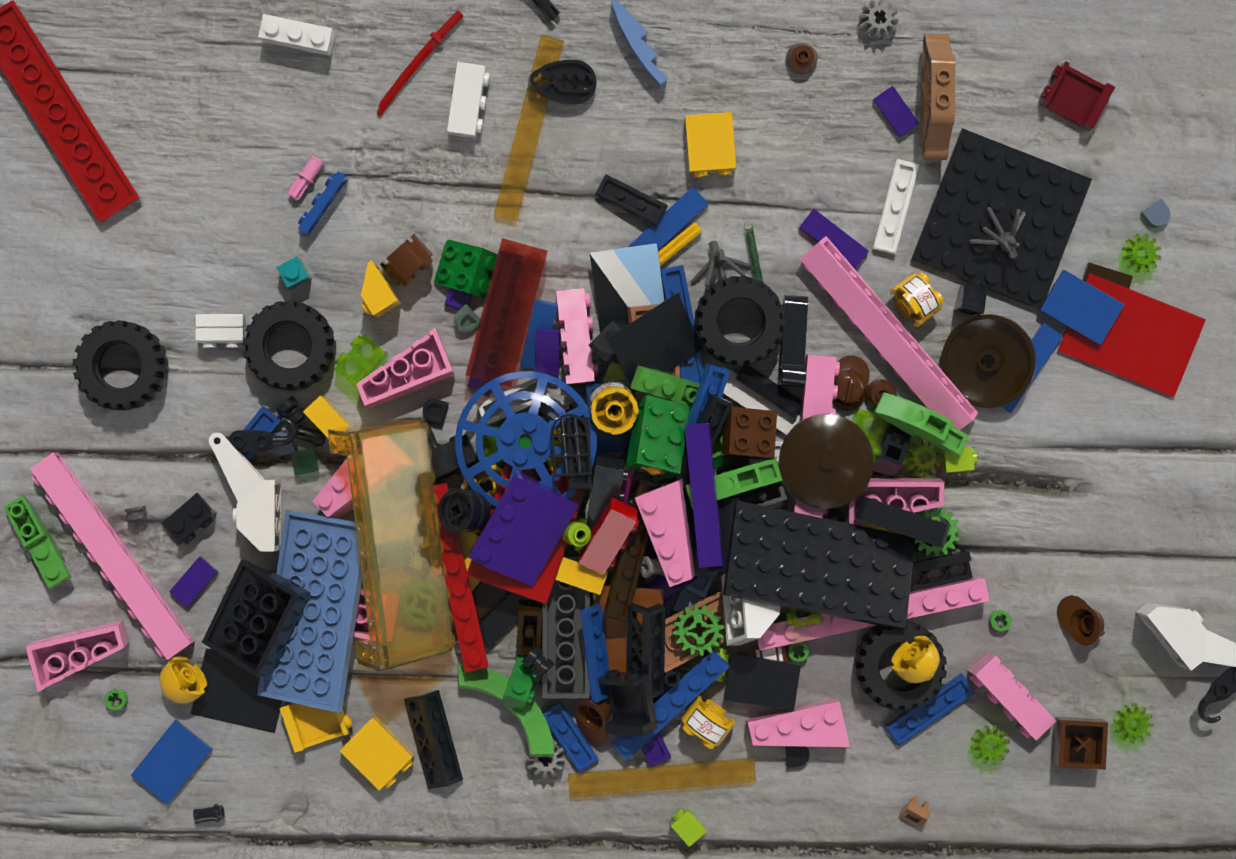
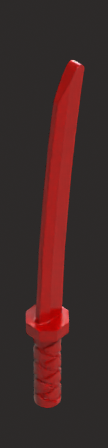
(436, 38)

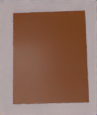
(617, 631)

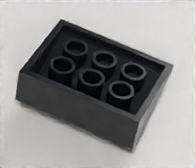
(255, 618)

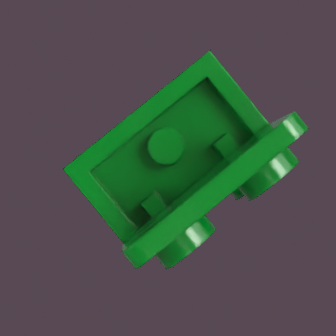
(465, 268)

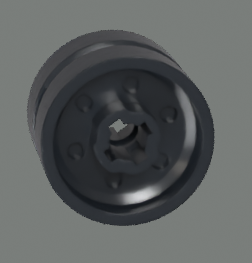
(463, 510)

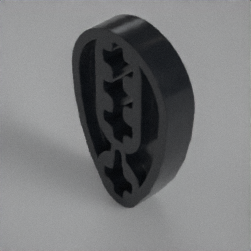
(568, 69)

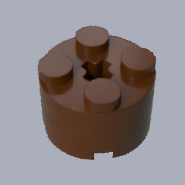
(407, 260)

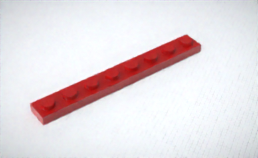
(461, 596)

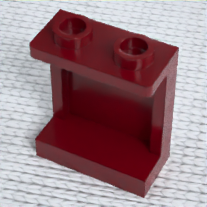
(1076, 96)

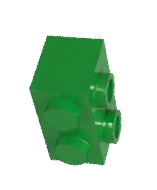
(519, 686)

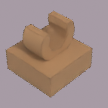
(914, 813)

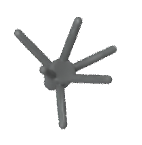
(1005, 240)
(718, 259)

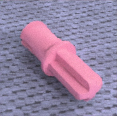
(305, 178)

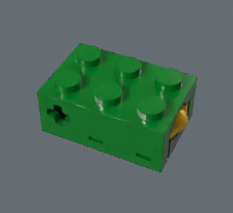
(658, 437)

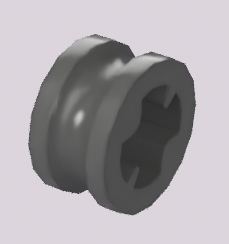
(135, 513)

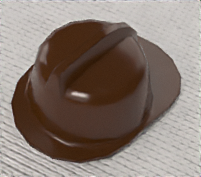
(851, 383)
(1080, 620)
(592, 719)

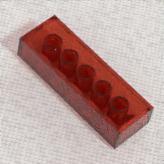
(506, 311)

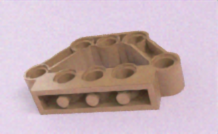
(936, 96)

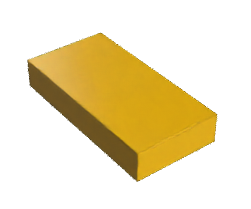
(580, 576)

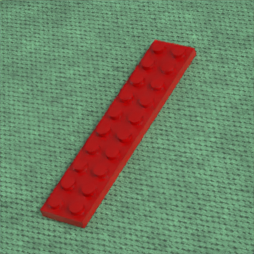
(61, 117)

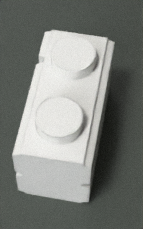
(220, 329)

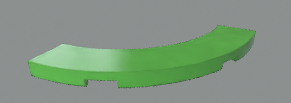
(532, 718)

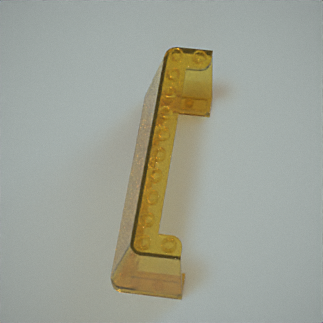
(397, 541)

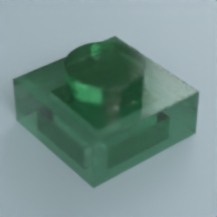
(305, 461)

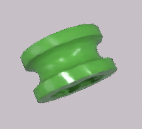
(993, 623)
(805, 649)
(110, 703)

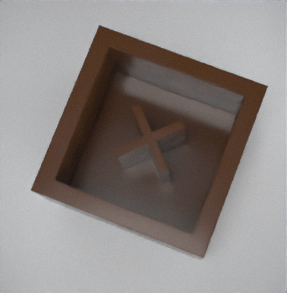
(749, 434)
(1080, 743)

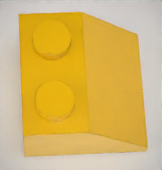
(377, 292)

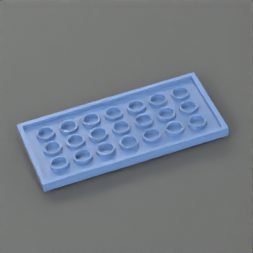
(325, 560)

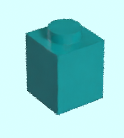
(293, 273)

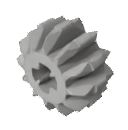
(869, 18)
(540, 766)

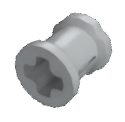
(650, 567)

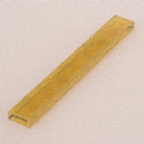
(526, 135)
(662, 777)

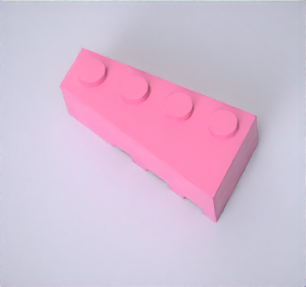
(575, 336)
(407, 372)
(904, 493)
(336, 496)
(667, 526)
(70, 652)
(1011, 695)
(807, 725)

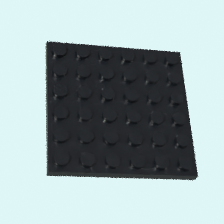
(1005, 179)

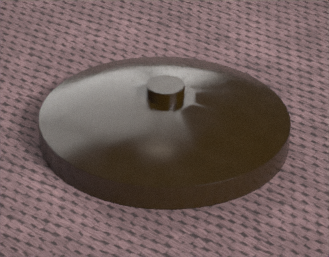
(989, 360)
(826, 461)

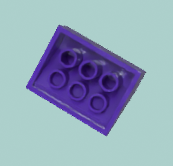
(523, 529)

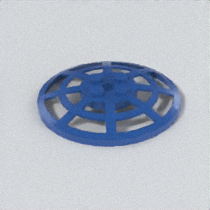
(516, 426)

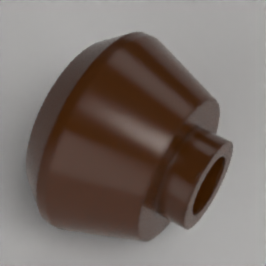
(801, 65)
(872, 391)

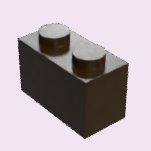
(529, 626)

